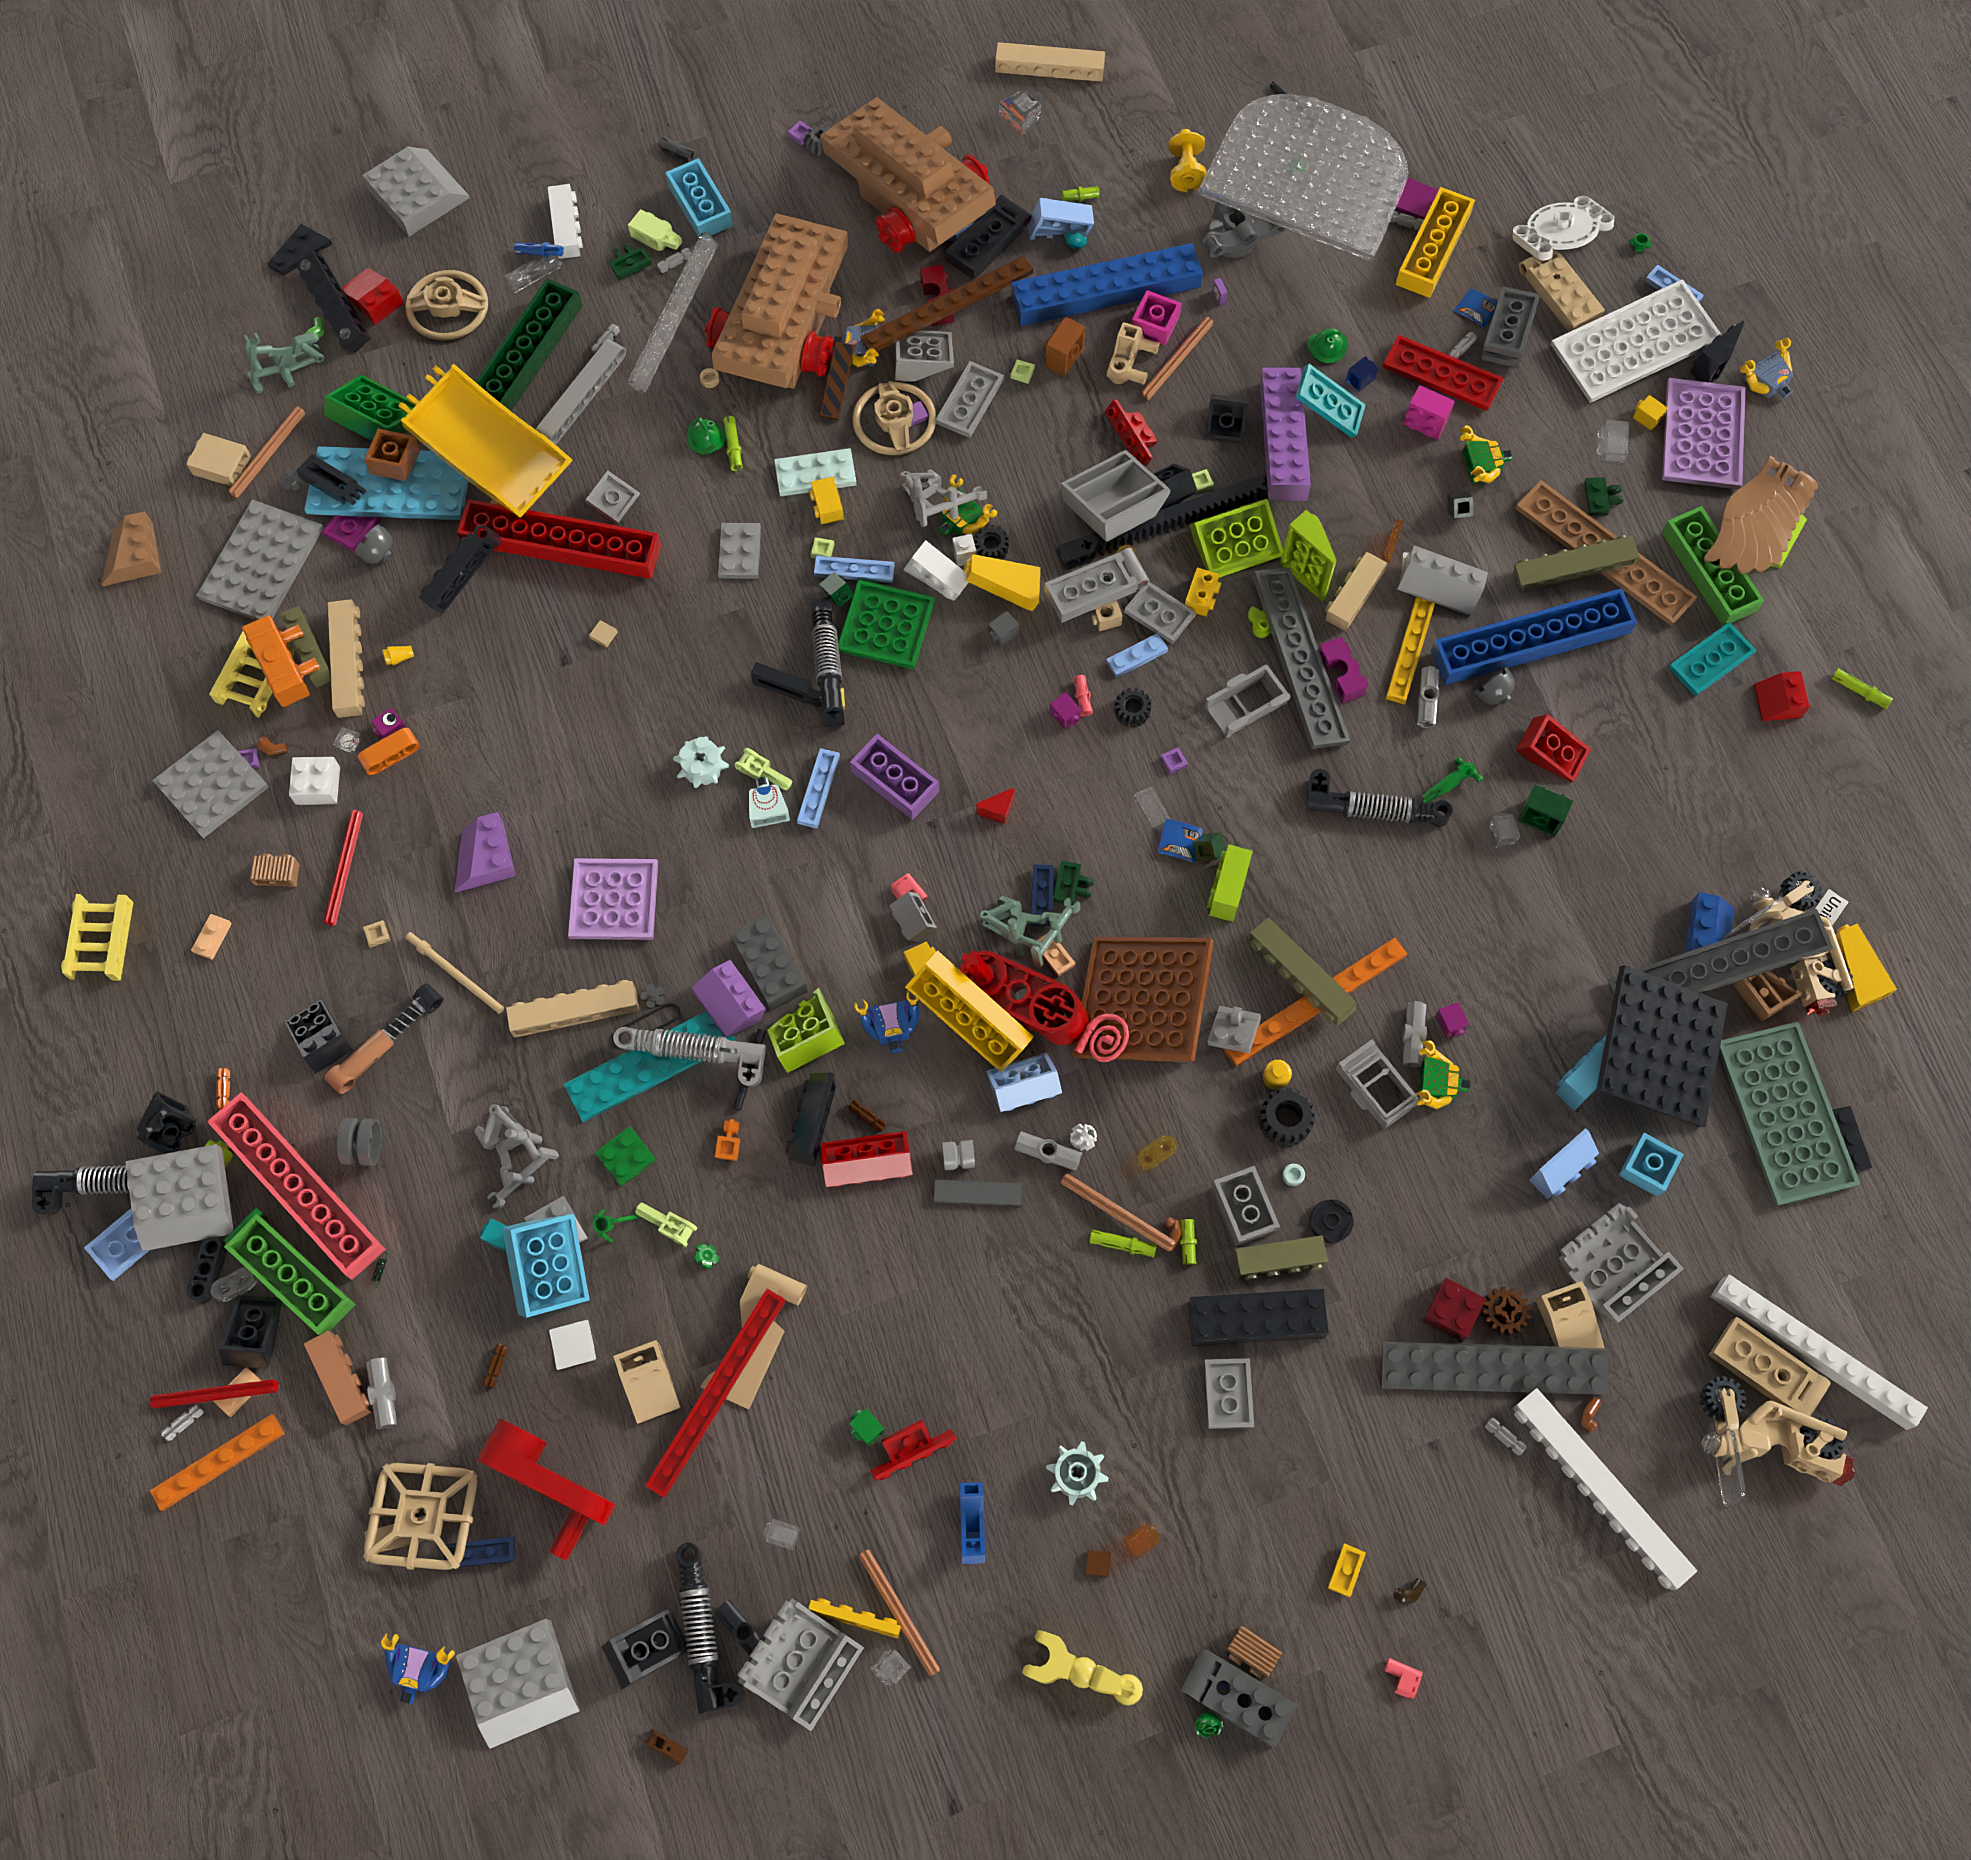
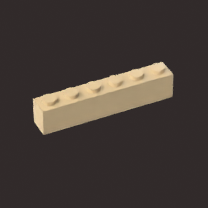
(1050, 61)
(345, 659)
(572, 1008)

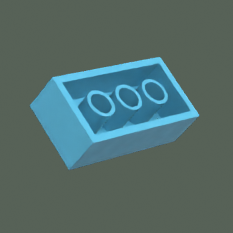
(699, 198)
(1582, 1079)

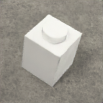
(963, 548)

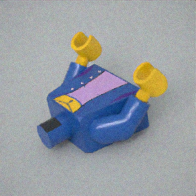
(890, 1021)
(414, 1667)

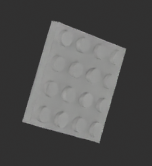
(210, 784)

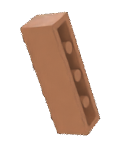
(337, 1377)

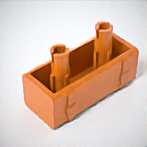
(275, 660)

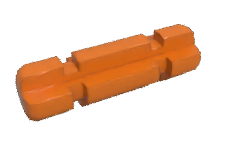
(222, 1088)

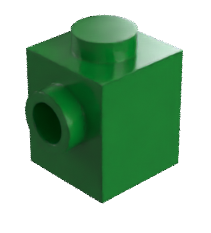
(865, 1427)

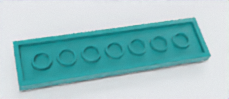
(633, 1073)

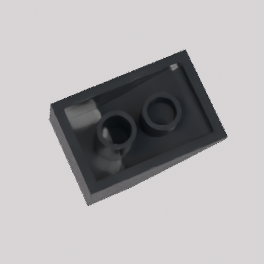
(251, 1332)
(645, 1648)

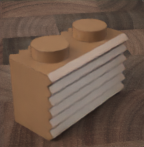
(274, 870)
(1253, 1652)

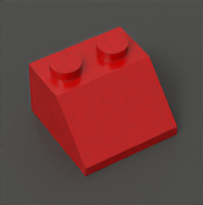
(1782, 696)

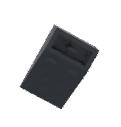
(1715, 356)
(318, 1036)

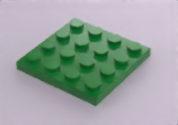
(886, 624)

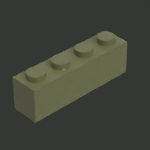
(307, 645)
(1280, 1257)

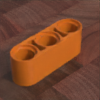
(388, 751)

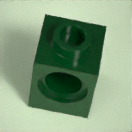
(836, 589)

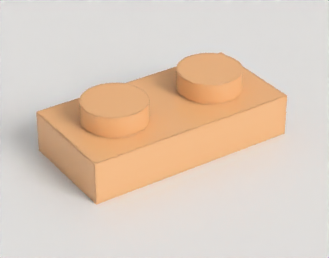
(211, 936)
(1057, 958)
(231, 1405)

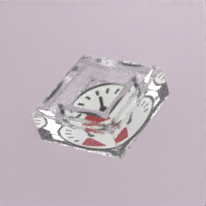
(347, 740)

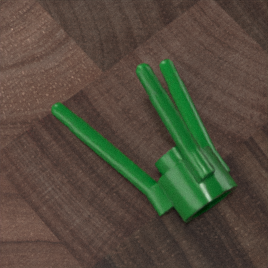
(603, 1223)

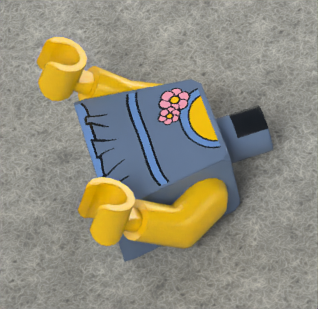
(853, 333)
(1772, 373)

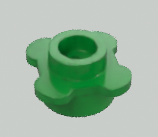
(1640, 242)

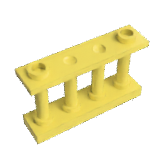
(231, 674)
(115, 947)

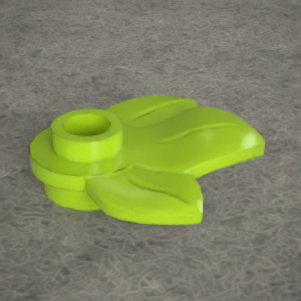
(1260, 624)

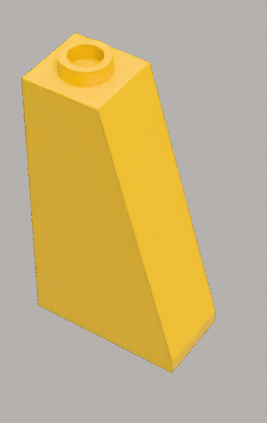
(1005, 579)
(1869, 976)

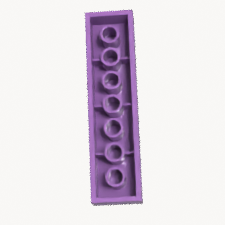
(1284, 435)

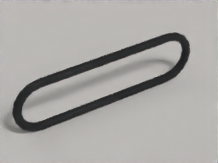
(651, 1012)

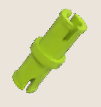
(1080, 194)
(1188, 1242)

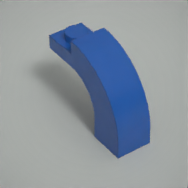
(972, 1523)

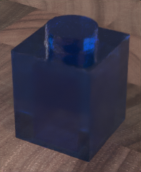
(1362, 373)

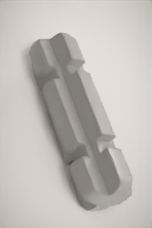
(1406, 220)
(674, 260)
(613, 330)
(1463, 345)
(182, 1422)
(1505, 1436)

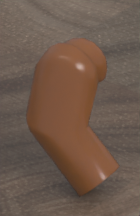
(271, 749)
(1175, 1229)
(1588, 1413)

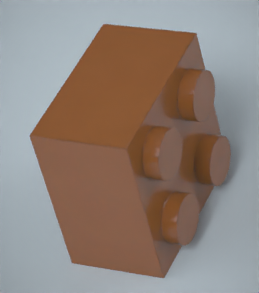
(1064, 346)
(392, 455)

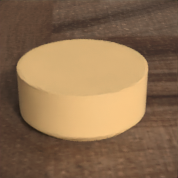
(709, 378)

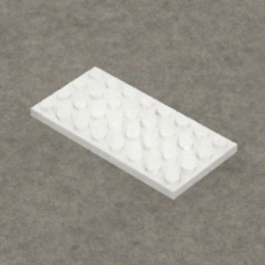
(1635, 341)

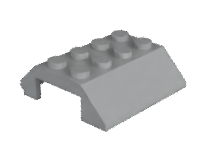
(1617, 1263)
(799, 1663)

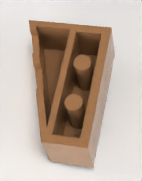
(1766, 994)

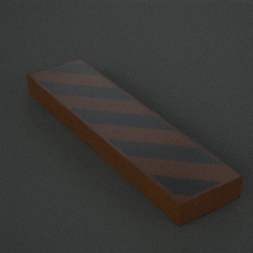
(837, 380)

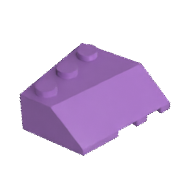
(483, 853)

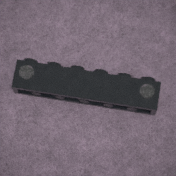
(333, 301)

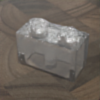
(1613, 442)

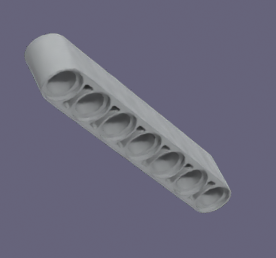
(581, 391)

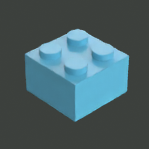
(1651, 1164)

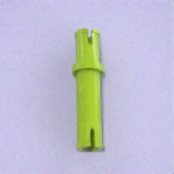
(734, 450)
(1856, 685)
(1130, 1245)

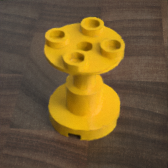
(1188, 173)

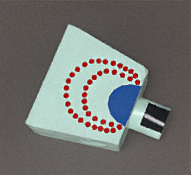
(766, 804)

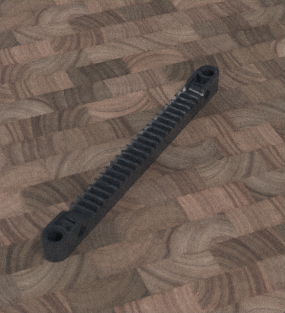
(1076, 551)

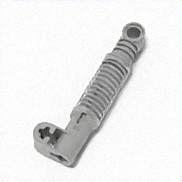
(703, 1047)

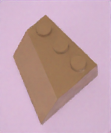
(131, 550)

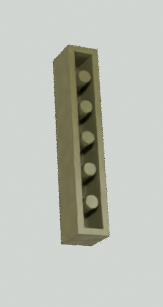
(1575, 563)
(1302, 972)

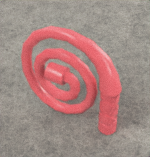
(1090, 1028)

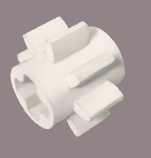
(1083, 1137)

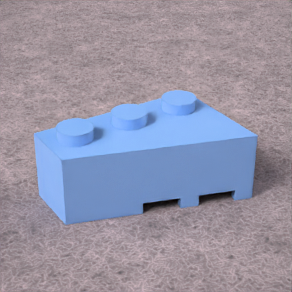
(1060, 217)

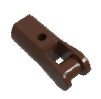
(669, 1749)

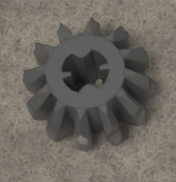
(813, 139)

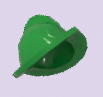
(1328, 345)
(705, 436)

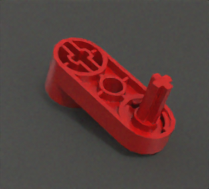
(1004, 978)
(516, 1456)

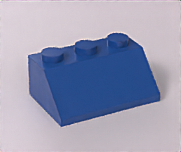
(1708, 921)

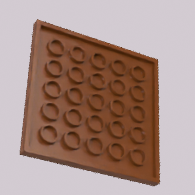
(1155, 989)

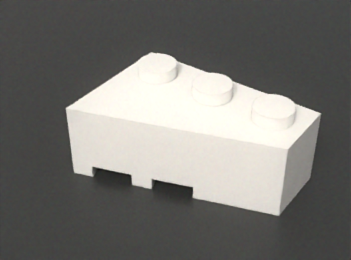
(937, 571)

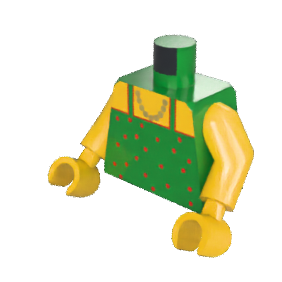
(1482, 457)
(970, 515)
(1438, 1079)

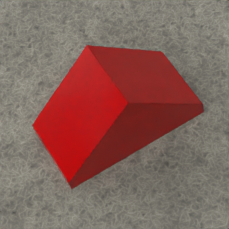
(997, 806)

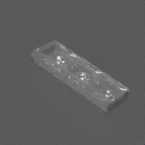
(532, 272)

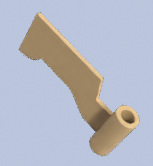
(753, 1374)

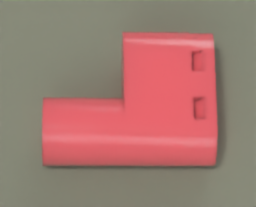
(907, 884)
(1408, 1678)

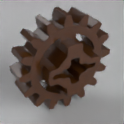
(1515, 1309)

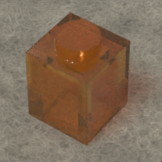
(1142, 1540)

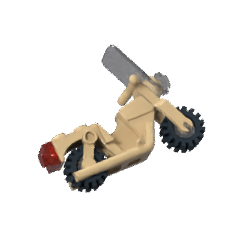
(1818, 980)
(1803, 1447)

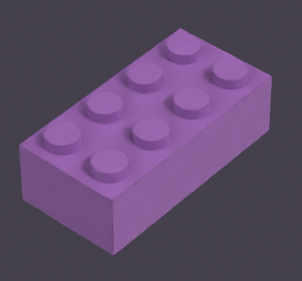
(894, 776)

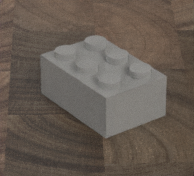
(1245, 1206)

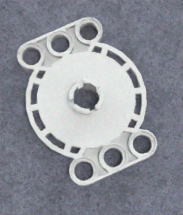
(1562, 227)

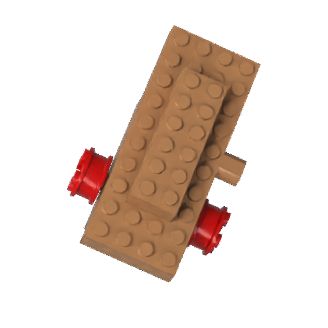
(909, 176)
(782, 306)

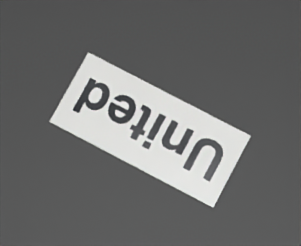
(1831, 906)

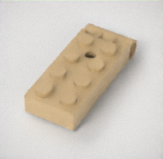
(1562, 290)
(1759, 1363)

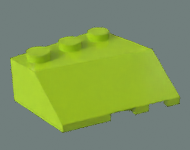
(805, 1033)

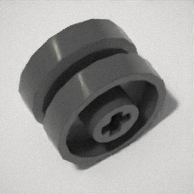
(359, 1141)

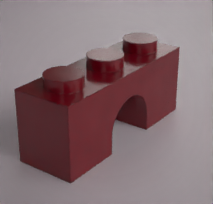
(935, 282)

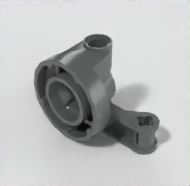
(1235, 232)

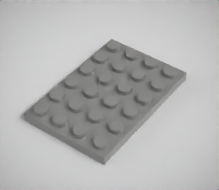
(260, 561)

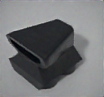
(165, 1124)

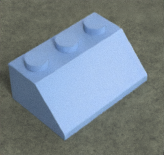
(1024, 1082)
(1566, 1165)

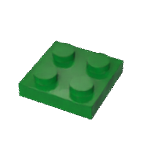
(625, 1156)

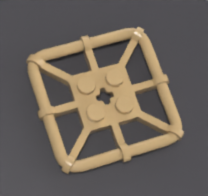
(430, 1527)

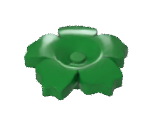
(706, 1255)

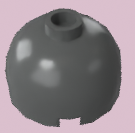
(376, 546)
(1496, 688)

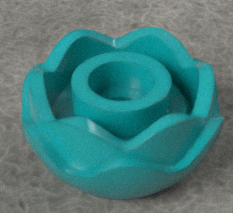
(1076, 240)

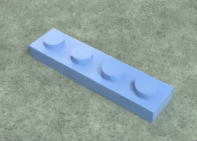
(855, 569)
(818, 788)

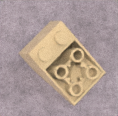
(1570, 1317)
(647, 1381)

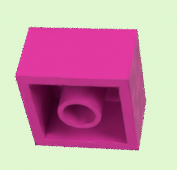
(1157, 317)
(1428, 412)

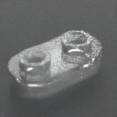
(234, 1284)

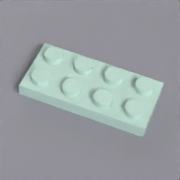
(797, 472)

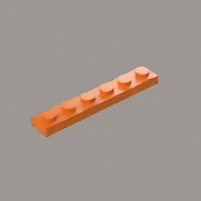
(217, 1462)

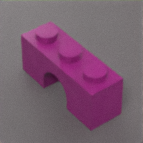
(1337, 655)

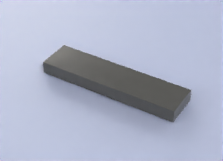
(977, 1193)

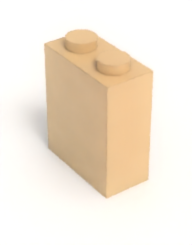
(218, 459)

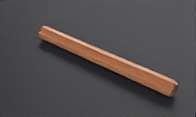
(1177, 358)
(266, 452)
(1118, 1212)
(899, 1613)

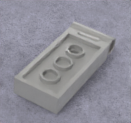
(1086, 587)

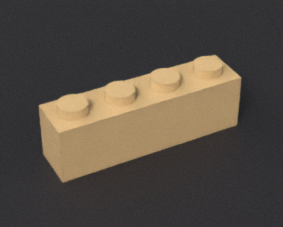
(1355, 591)

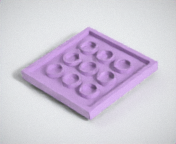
(613, 899)

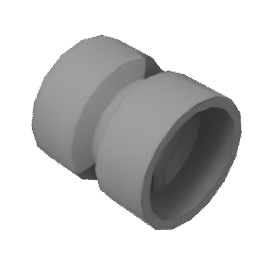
(958, 1155)

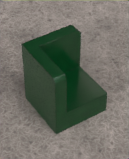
(1209, 846)

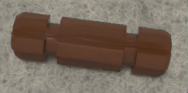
(867, 1115)
(495, 1366)

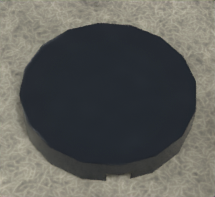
(1332, 1220)

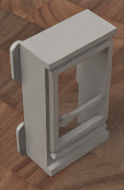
(1222, 714)
(1360, 1061)

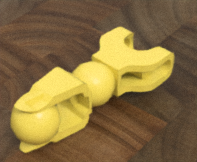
(1082, 1672)

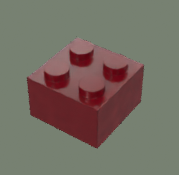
(1454, 1309)

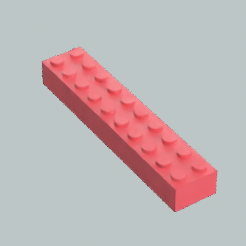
(296, 1186)

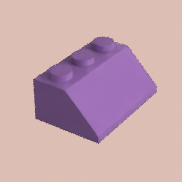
(728, 999)

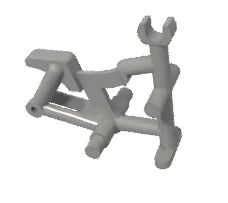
(924, 508)
(516, 1136)

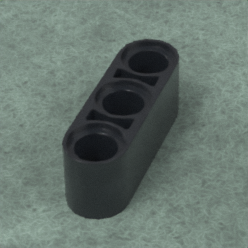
(202, 1261)

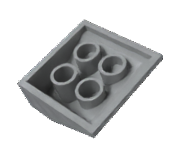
(923, 355)

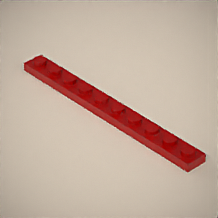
(715, 1393)

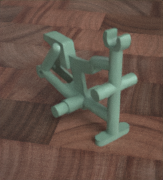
(282, 358)
(1017, 924)

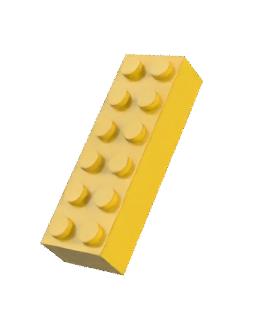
(1435, 242)
(969, 1011)

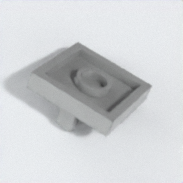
(612, 497)
(1234, 1029)

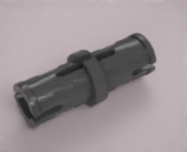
(676, 148)

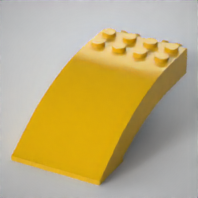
(484, 440)

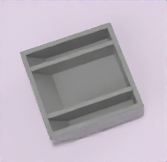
(414, 188)
(1115, 495)
(179, 1197)
(517, 1683)

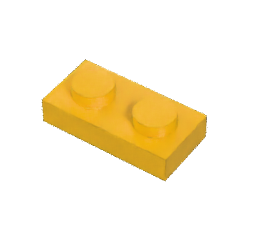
(1346, 1570)

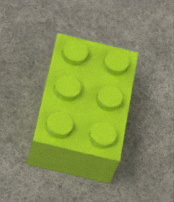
(1229, 882)

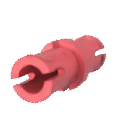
(1083, 695)

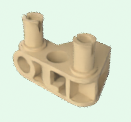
(1128, 343)

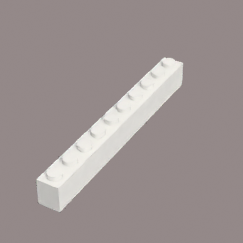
(1819, 1352)
(1605, 1490)

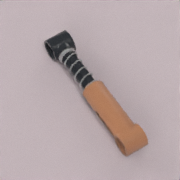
(343, 1076)

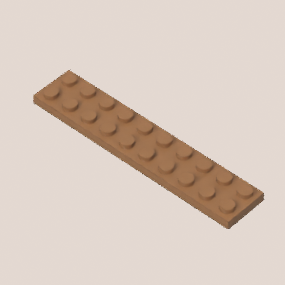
(1575, 528)

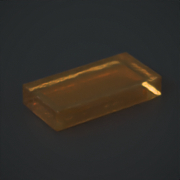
(1393, 541)

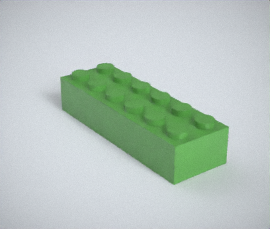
(1725, 590)
(289, 1275)

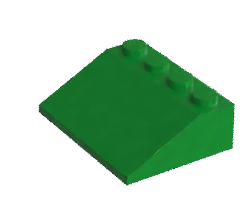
(366, 407)

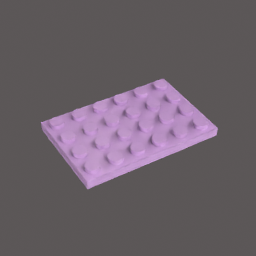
(1704, 433)

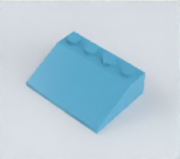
(545, 1264)

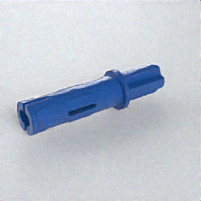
(538, 249)

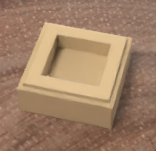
(603, 633)
(376, 934)

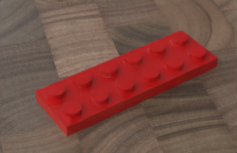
(1443, 372)

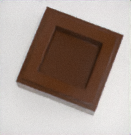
(1098, 1563)

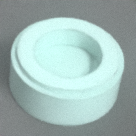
(1293, 1175)

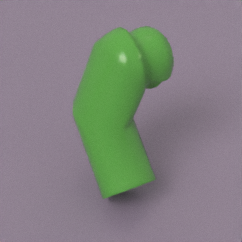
(318, 327)

